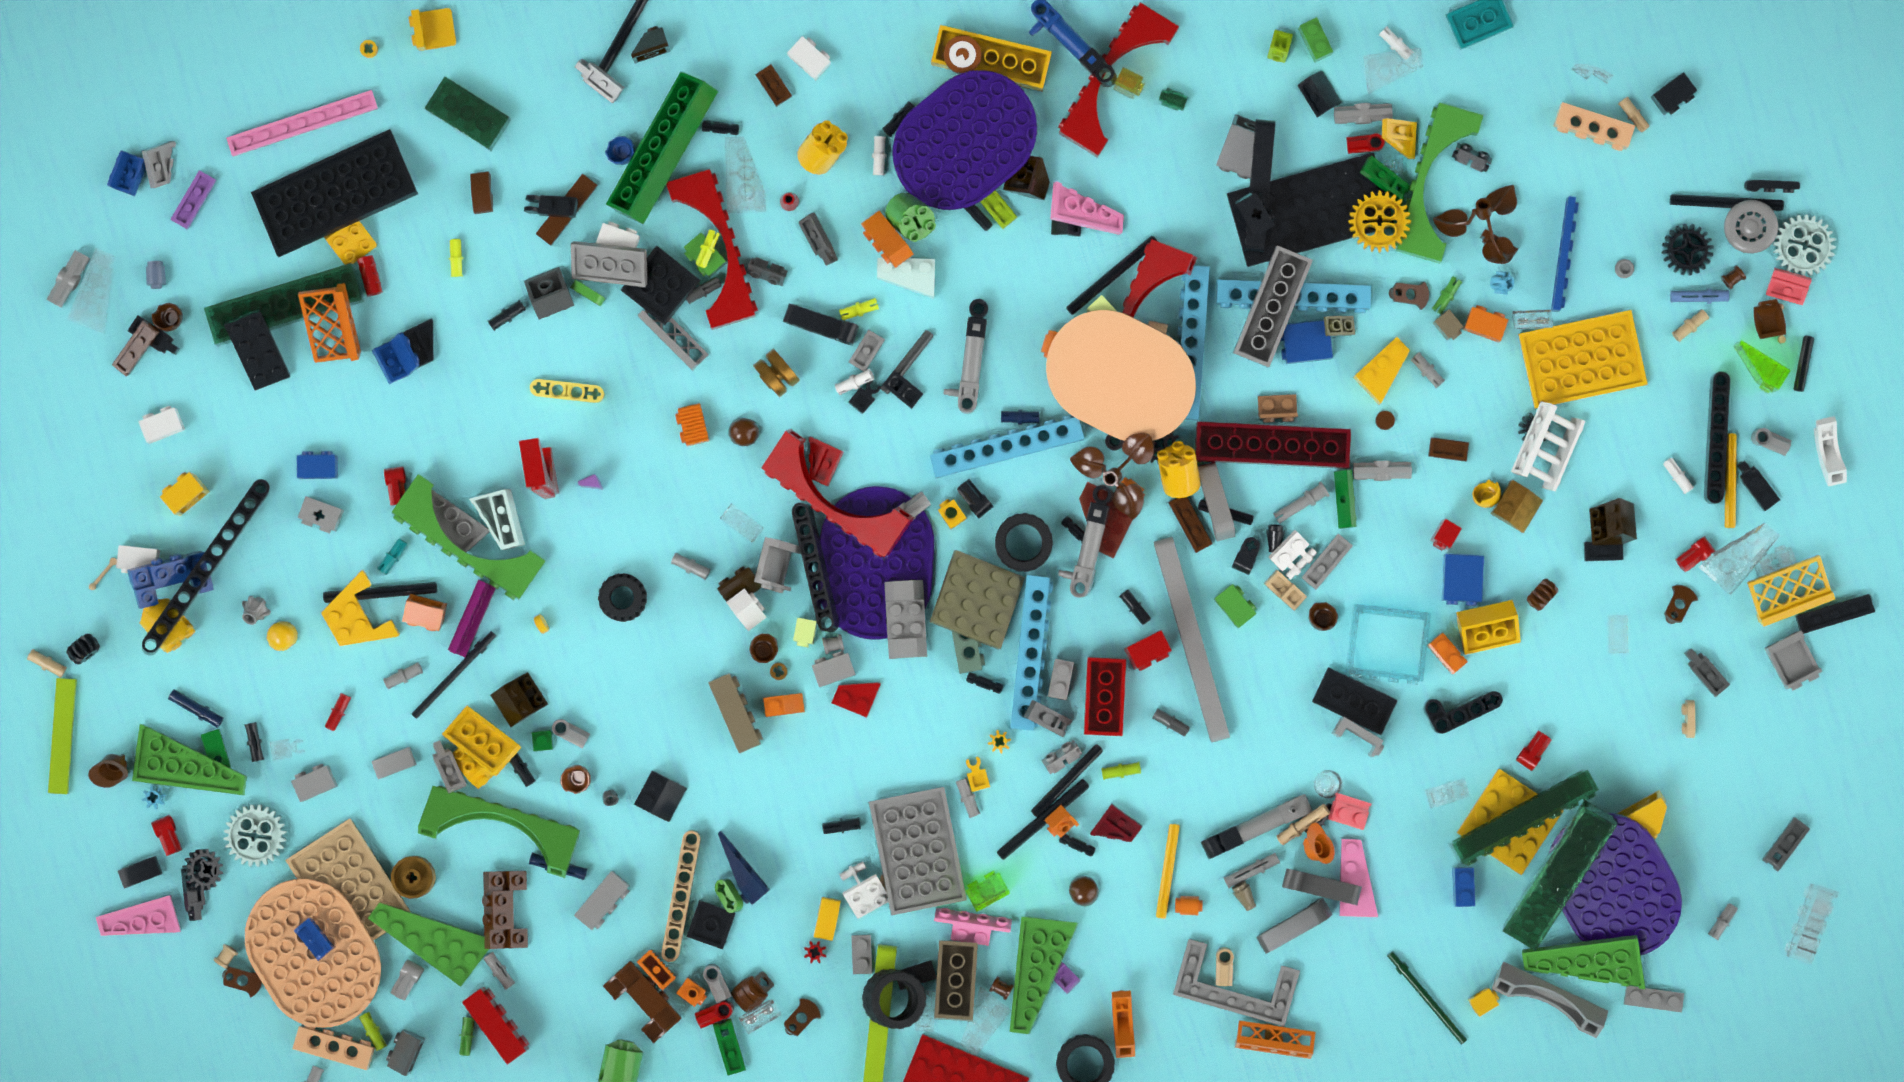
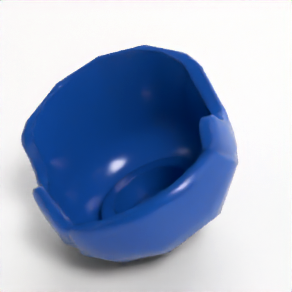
(620, 150)

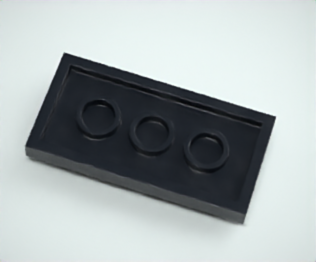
(257, 349)
(1354, 701)

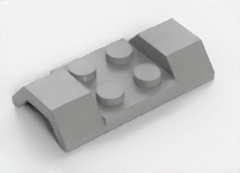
(905, 619)

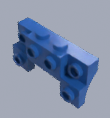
(163, 574)

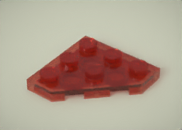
(1117, 522)

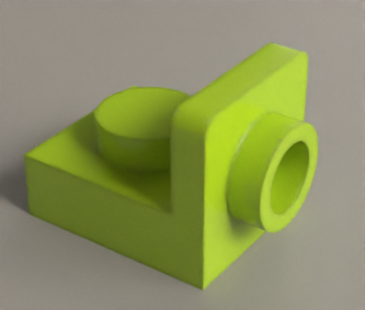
(1279, 46)

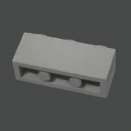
(602, 901)

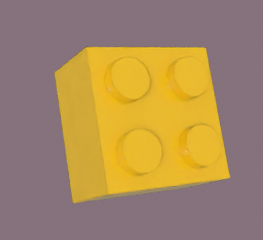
(184, 493)

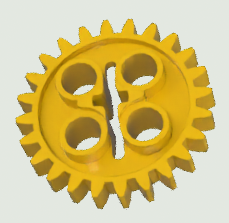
(1379, 204)

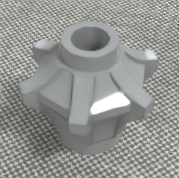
(254, 610)

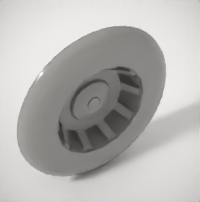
(1751, 226)

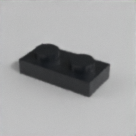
(1602, 552)
(923, 971)

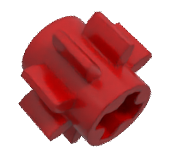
(819, 949)

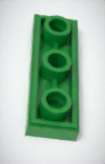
(1345, 499)
(215, 746)

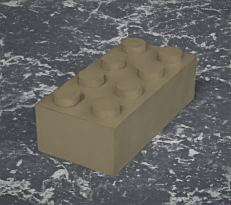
(735, 713)
(956, 981)

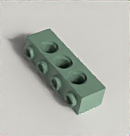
(967, 664)

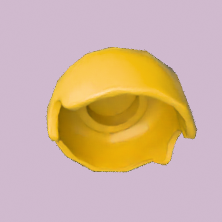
(1487, 494)
(282, 635)

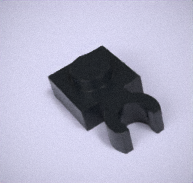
(862, 398)

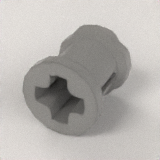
(833, 644)

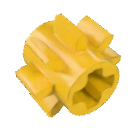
(1000, 746)

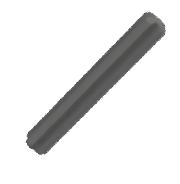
(912, 355)

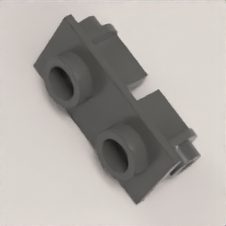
(758, 269)

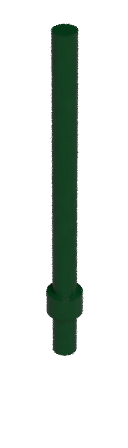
(1402, 968)

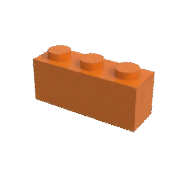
(886, 239)

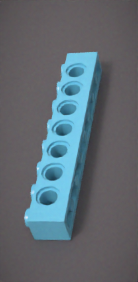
(1201, 275)
(1361, 292)
(942, 469)
(1033, 584)

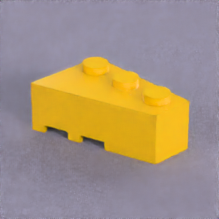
(1382, 370)

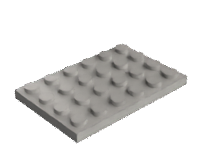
(917, 851)

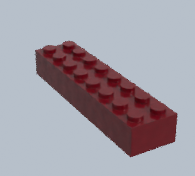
(1272, 445)

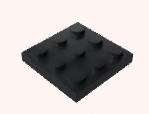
(666, 286)

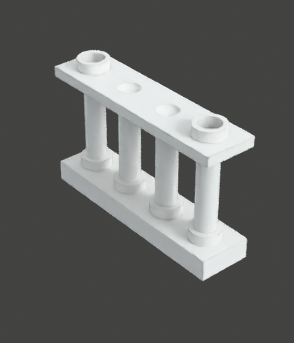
(1534, 439)

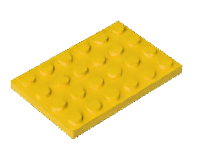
(1583, 359)

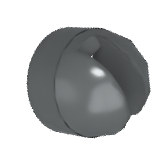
(612, 801)

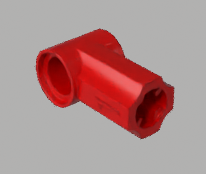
(1362, 144)
(395, 481)
(1698, 552)
(1530, 755)
(165, 830)
(712, 1014)

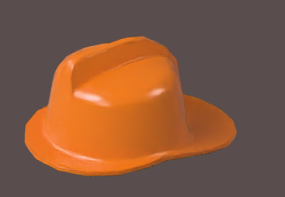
(1318, 845)

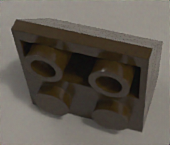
(1613, 523)
(743, 580)
(519, 699)

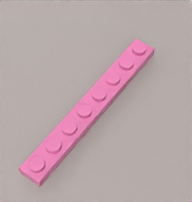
(302, 123)

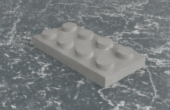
(609, 264)

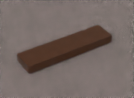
(555, 225)

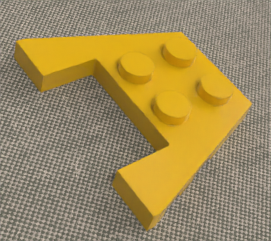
(348, 619)

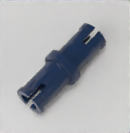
(1019, 417)

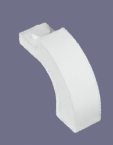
(1828, 451)

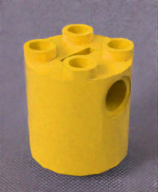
(822, 148)
(1179, 470)
(183, 629)

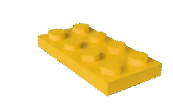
(481, 740)

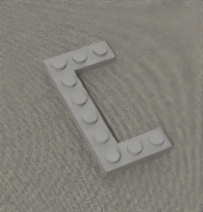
(1189, 988)

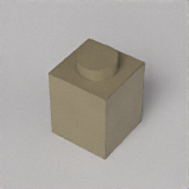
(1448, 325)

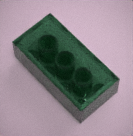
(467, 114)

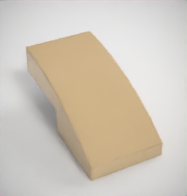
(1285, 590)

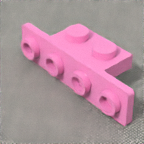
(972, 926)

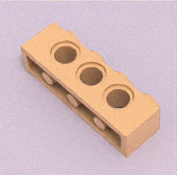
(1623, 130)
(304, 1044)

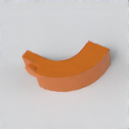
(1123, 1024)

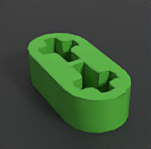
(587, 293)
(728, 895)

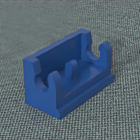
(314, 938)

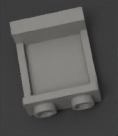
(774, 564)
(1793, 661)
(1345, 723)

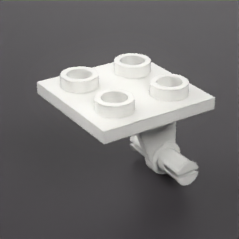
(866, 894)

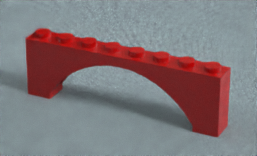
(1142, 29)
(701, 194)
(1157, 267)
(789, 467)
(539, 468)

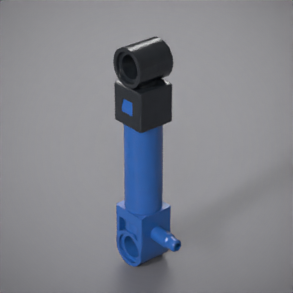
(1087, 56)

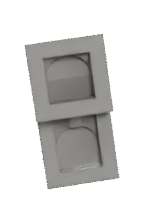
(394, 763)

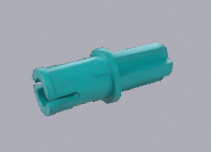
(392, 556)

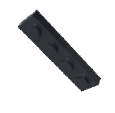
(1835, 614)

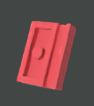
(1788, 286)
(1349, 811)

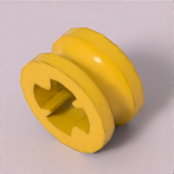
(363, 49)

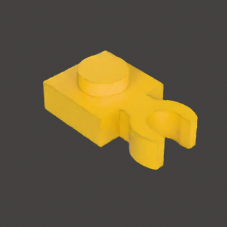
(977, 778)

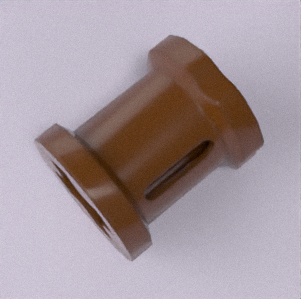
(1733, 277)
(1001, 988)

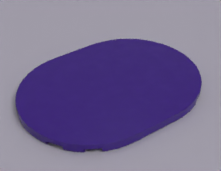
(964, 140)
(860, 575)
(1626, 890)

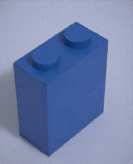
(1306, 343)
(1462, 579)

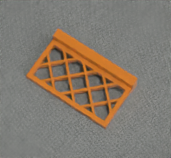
(346, 324)

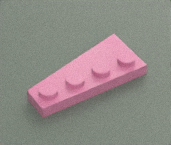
(1083, 211)
(1355, 872)
(144, 918)

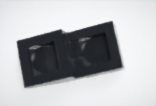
(902, 389)
(140, 872)

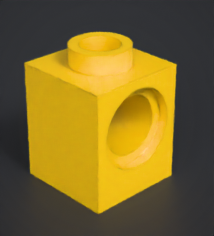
(951, 522)
(1484, 1001)

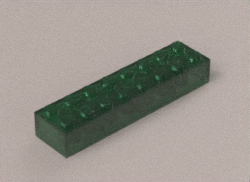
(281, 303)
(1524, 816)
(1560, 875)

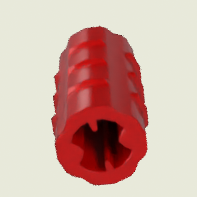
(369, 275)

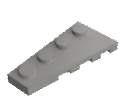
(456, 524)

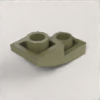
(1339, 325)

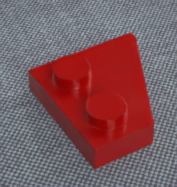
(823, 461)

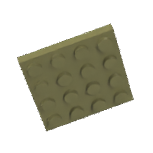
(977, 599)

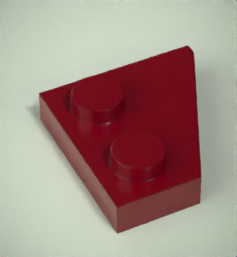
(1116, 825)

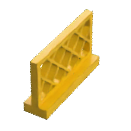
(1791, 606)

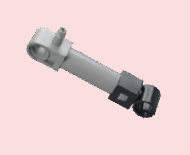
(972, 358)
(1096, 521)
(1256, 826)

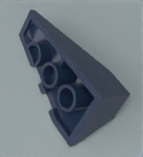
(747, 879)

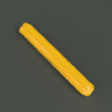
(1730, 481)
(1167, 872)

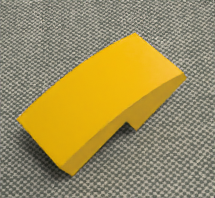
(827, 918)

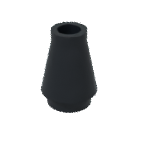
(1274, 536)

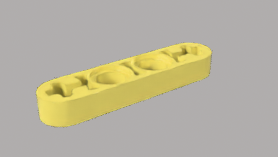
(567, 388)

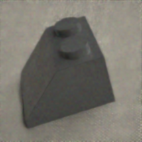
(548, 293)
(405, 1052)

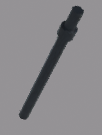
(479, 648)

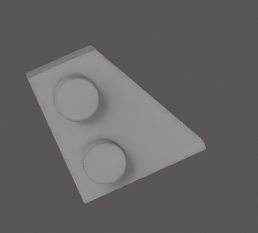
(159, 164)

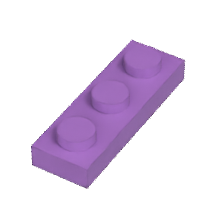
(193, 199)

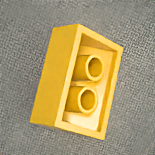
(1488, 627)

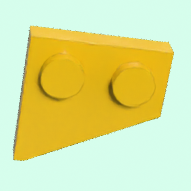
(1400, 135)

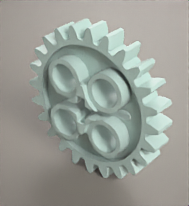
(1799, 262)
(252, 852)

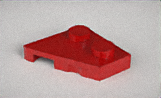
(856, 697)

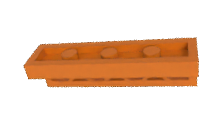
(1275, 1047)

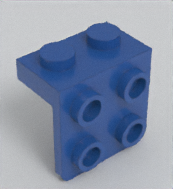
(396, 358)

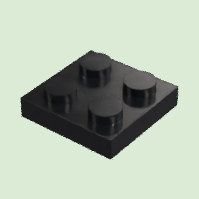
(710, 924)

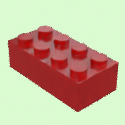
(1148, 649)
(1104, 696)
(496, 1025)

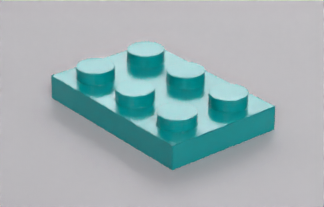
(1478, 22)

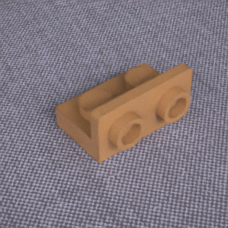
(1277, 407)

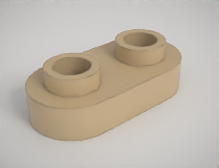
(1688, 710)

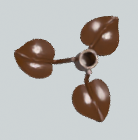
(1501, 201)
(1090, 463)

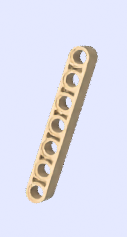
(681, 905)

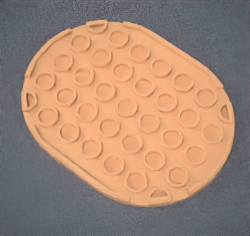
(1120, 375)
(308, 989)

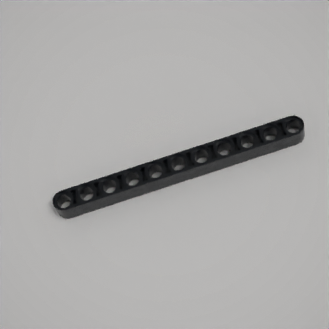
(207, 557)

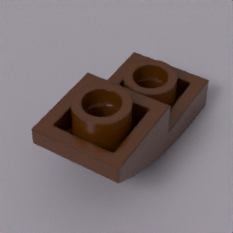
(481, 192)

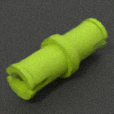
(1121, 770)
(372, 1031)

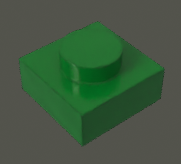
(542, 740)

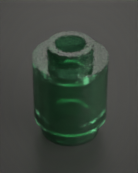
(1173, 99)

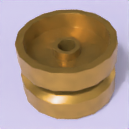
(773, 375)
(402, 880)

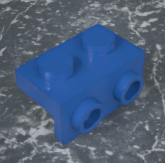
(127, 173)

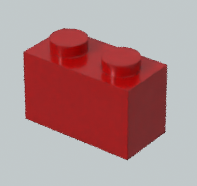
(1445, 535)

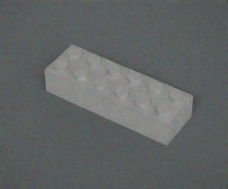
(1272, 306)

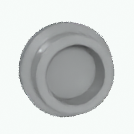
(1624, 268)

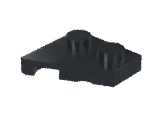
(422, 341)

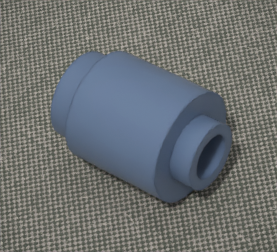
(155, 274)

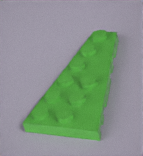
(174, 764)
(440, 944)
(1038, 959)
(1597, 960)

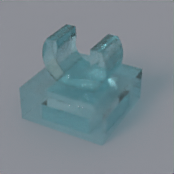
(1395, 164)

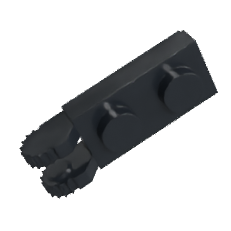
(1770, 186)
(552, 206)

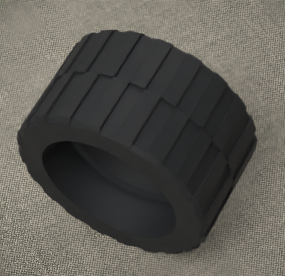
(1023, 519)
(915, 1004)
(1085, 1040)

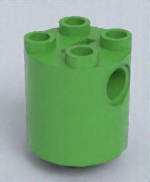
(910, 216)
(620, 1062)

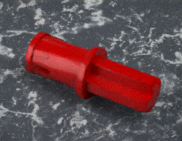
(337, 712)

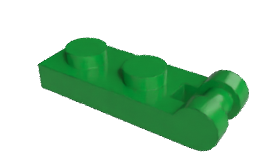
(1384, 178)
(729, 1047)

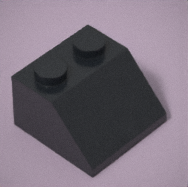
(660, 796)

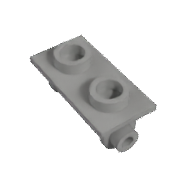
(1054, 760)

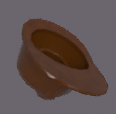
(109, 771)

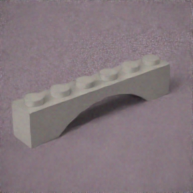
(1584, 1014)

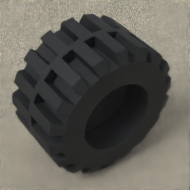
(610, 585)

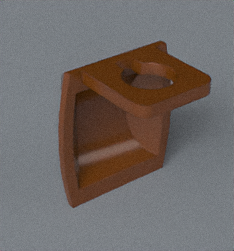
(1769, 319)
(750, 993)

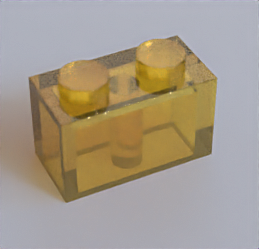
(1129, 83)

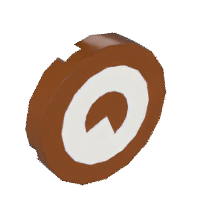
(962, 54)

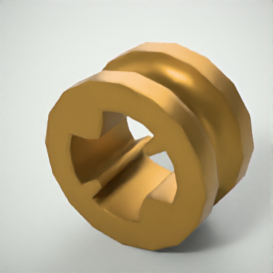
(773, 674)

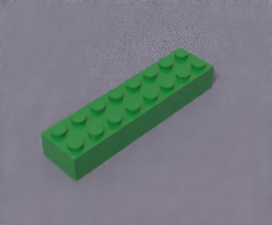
(662, 147)

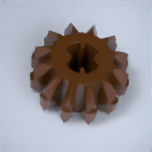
(1542, 594)

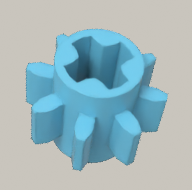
(1502, 282)
(156, 792)

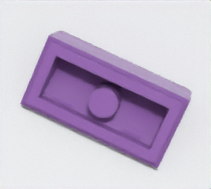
(591, 482)

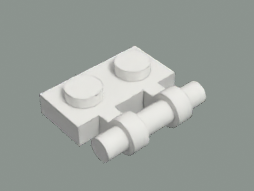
(1288, 551)

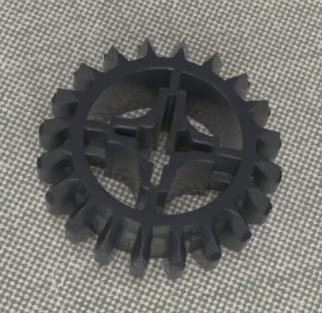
(1704, 247)

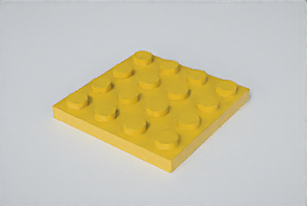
(1498, 797)

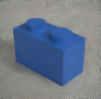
(317, 466)
(1463, 887)

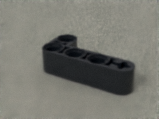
(821, 324)
(1465, 709)

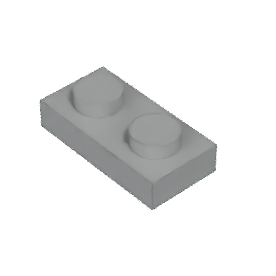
(866, 350)
(861, 954)

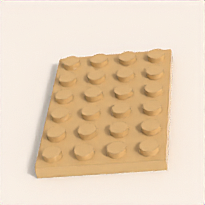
(351, 867)

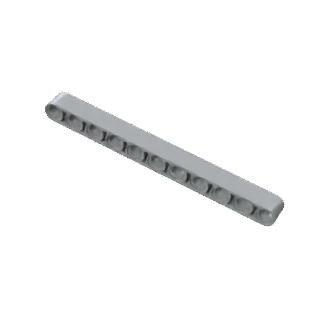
(1191, 639)

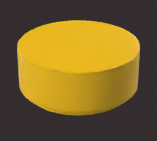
(541, 624)

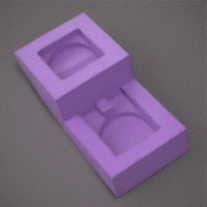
(1066, 978)

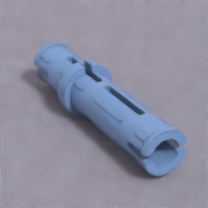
(1723, 296)

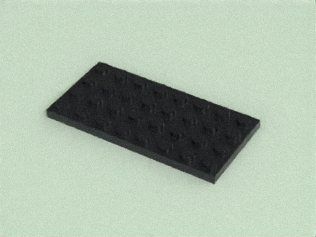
(334, 193)
(1311, 208)

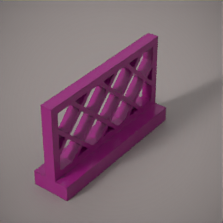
(471, 618)

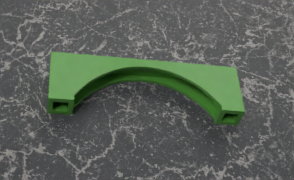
(1447, 127)
(510, 574)
(553, 839)

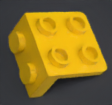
(432, 29)
(351, 242)
(471, 769)

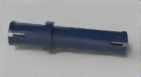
(192, 706)
(574, 871)

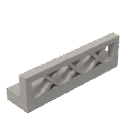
(672, 344)

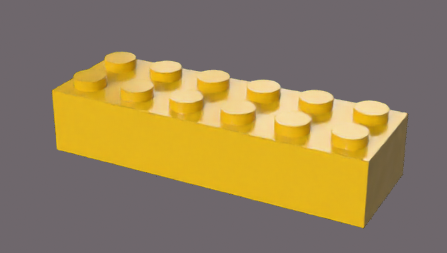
(1018, 62)

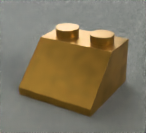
(1517, 506)

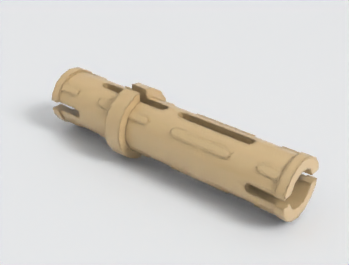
(1300, 826)

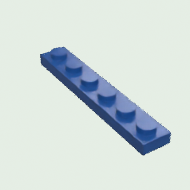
(1563, 262)

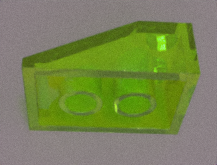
(1763, 369)
(987, 891)

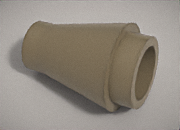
(1244, 895)

